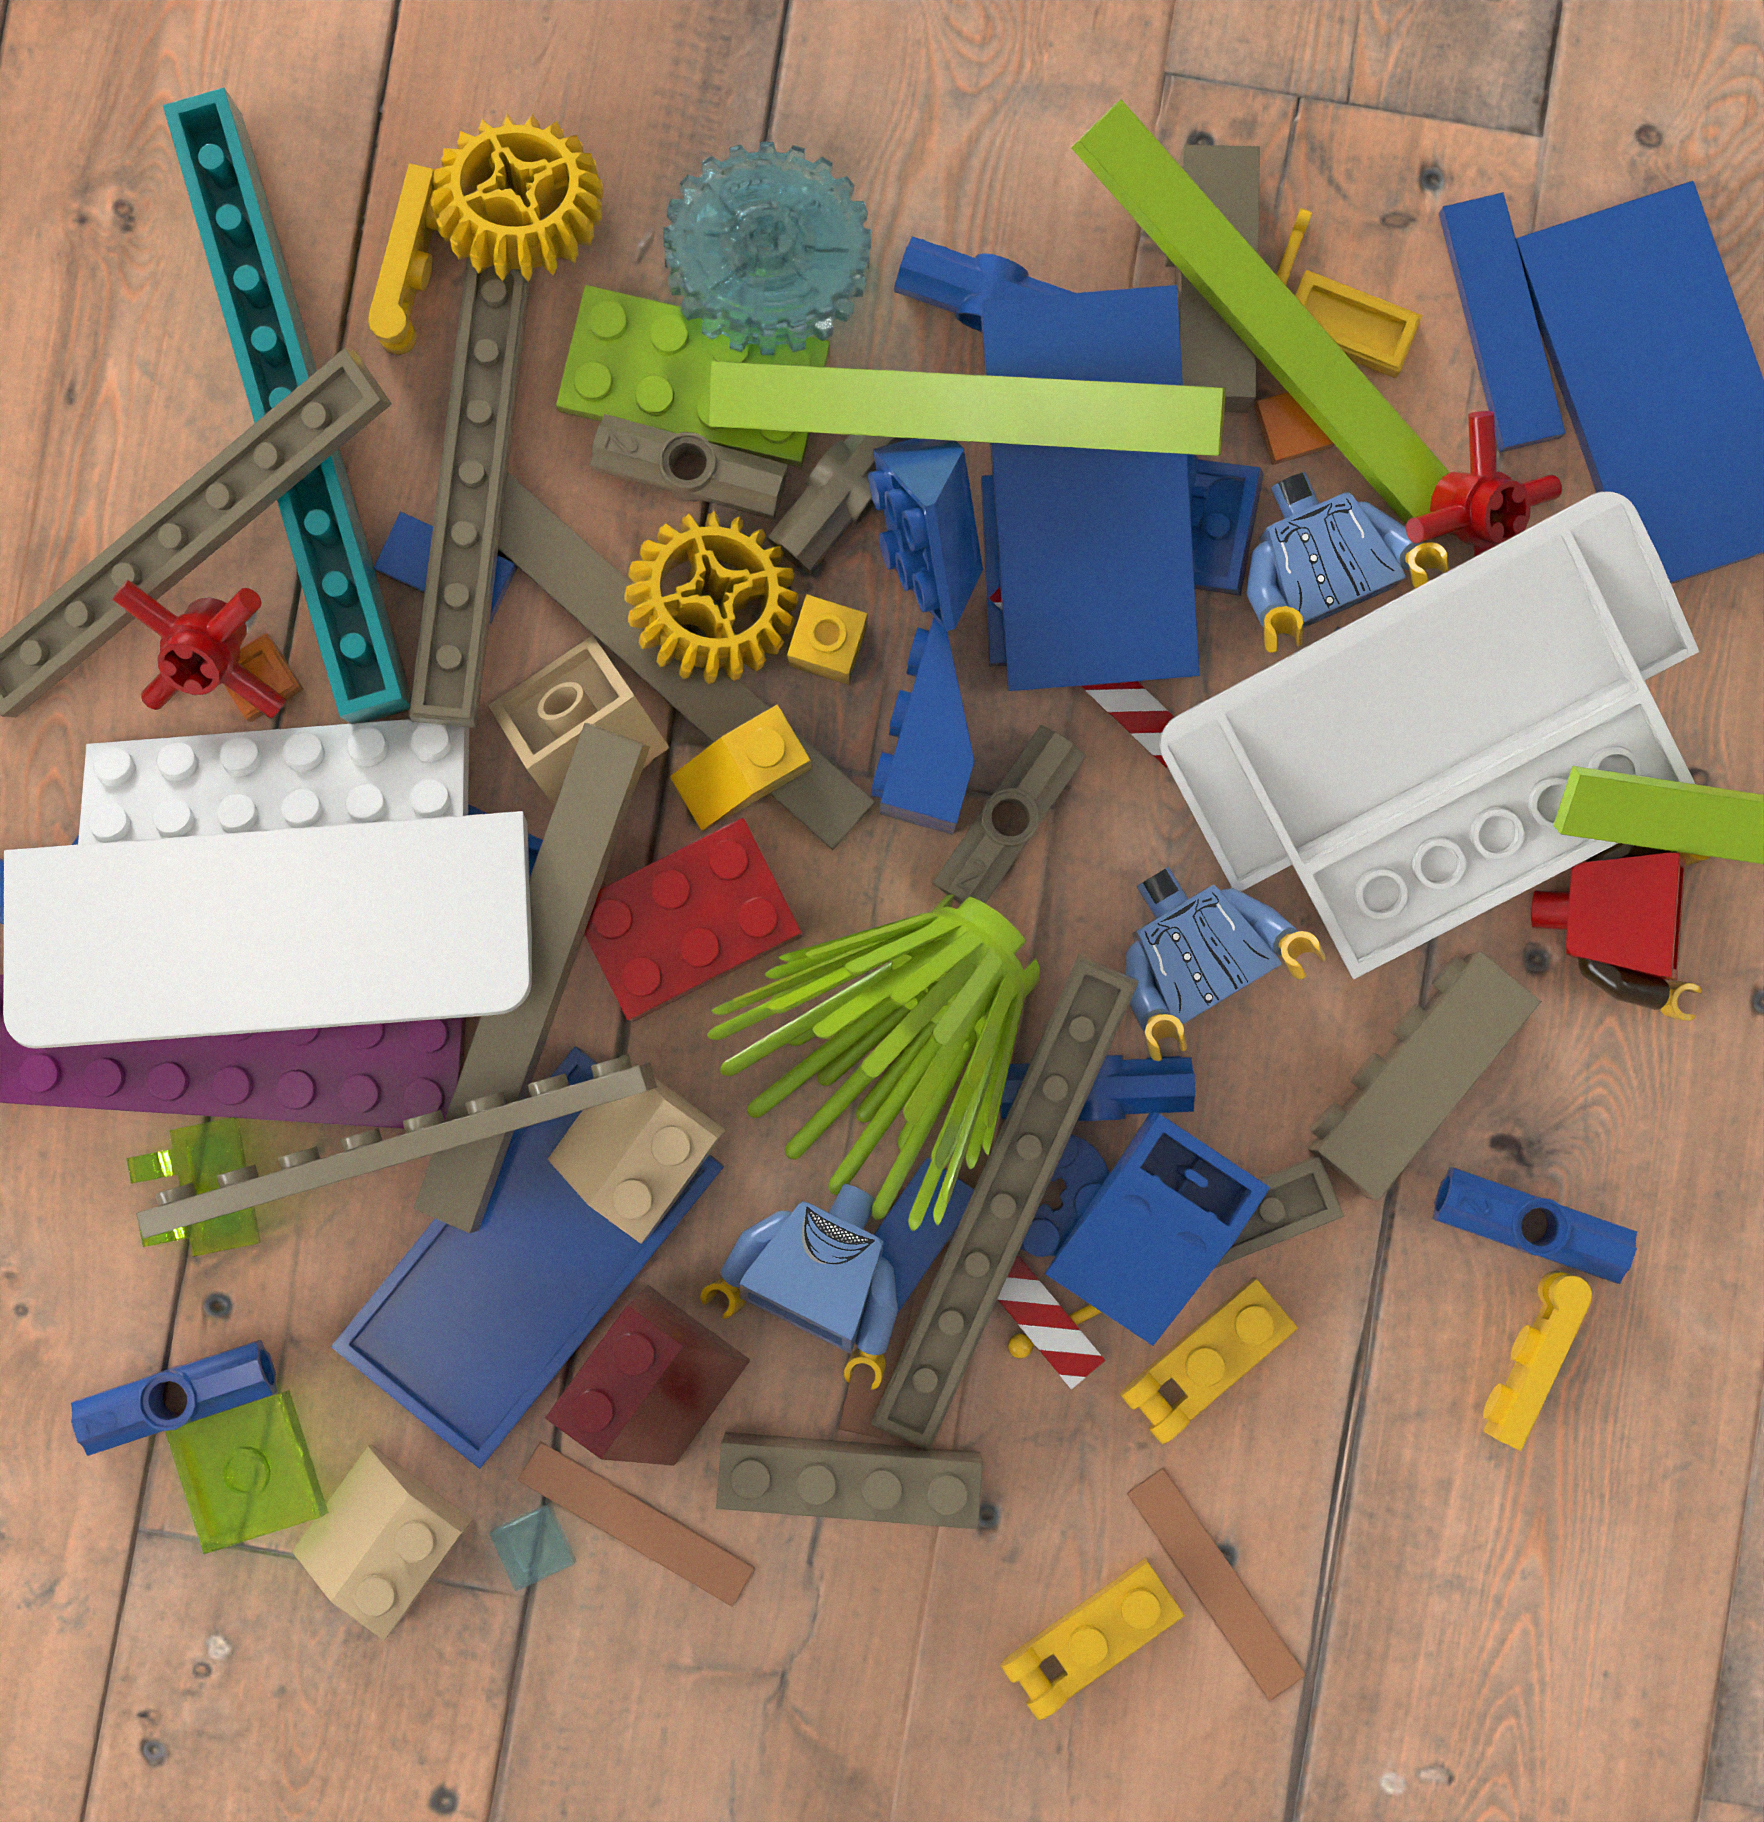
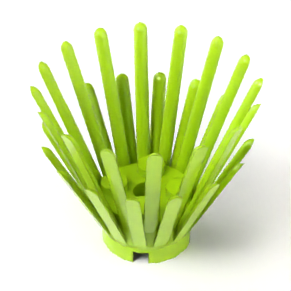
(939, 995)

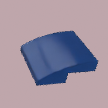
(1222, 521)

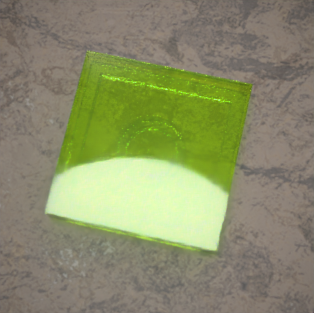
(246, 1472)

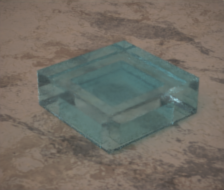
(532, 1546)

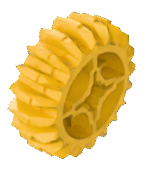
(494, 221)
(755, 580)

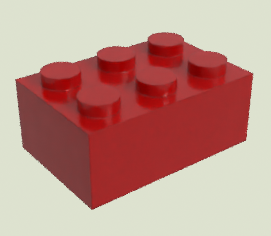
(688, 920)

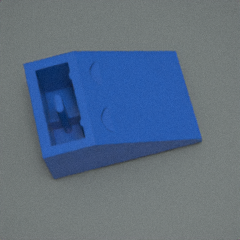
(928, 523)
(934, 750)
(1156, 1228)

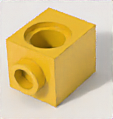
(827, 639)

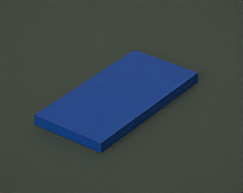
(1657, 373)
(1089, 536)
(491, 1316)

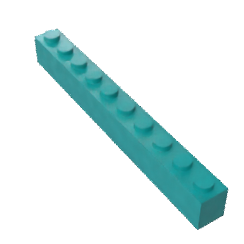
(273, 362)

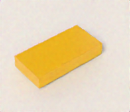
(1361, 324)

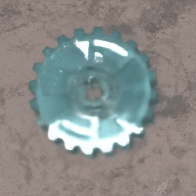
(773, 203)

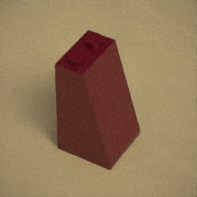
(648, 1384)

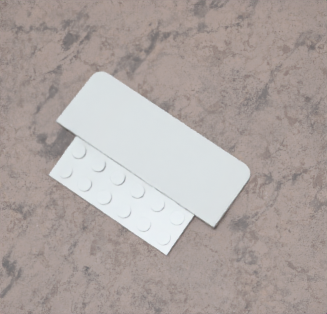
(1435, 737)
(269, 890)

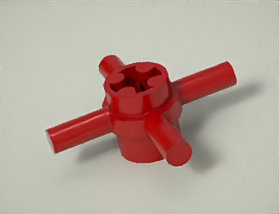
(1482, 504)
(200, 647)

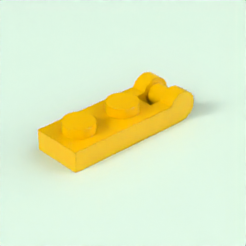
(405, 263)
(1537, 1358)
(1210, 1359)
(1093, 1638)

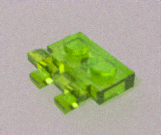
(198, 1157)

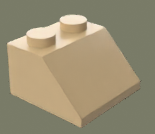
(551, 706)
(636, 1156)
(379, 1541)

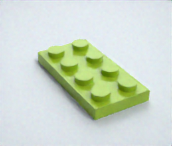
(655, 369)

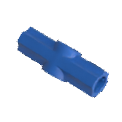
(961, 281)
(1126, 1088)
(1570, 1235)
(139, 1408)

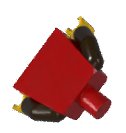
(1625, 923)

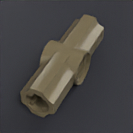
(649, 455)
(834, 499)
(1032, 785)

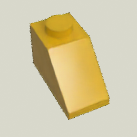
(741, 768)

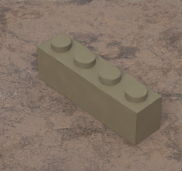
(1209, 347)
(1422, 1074)
(849, 1480)

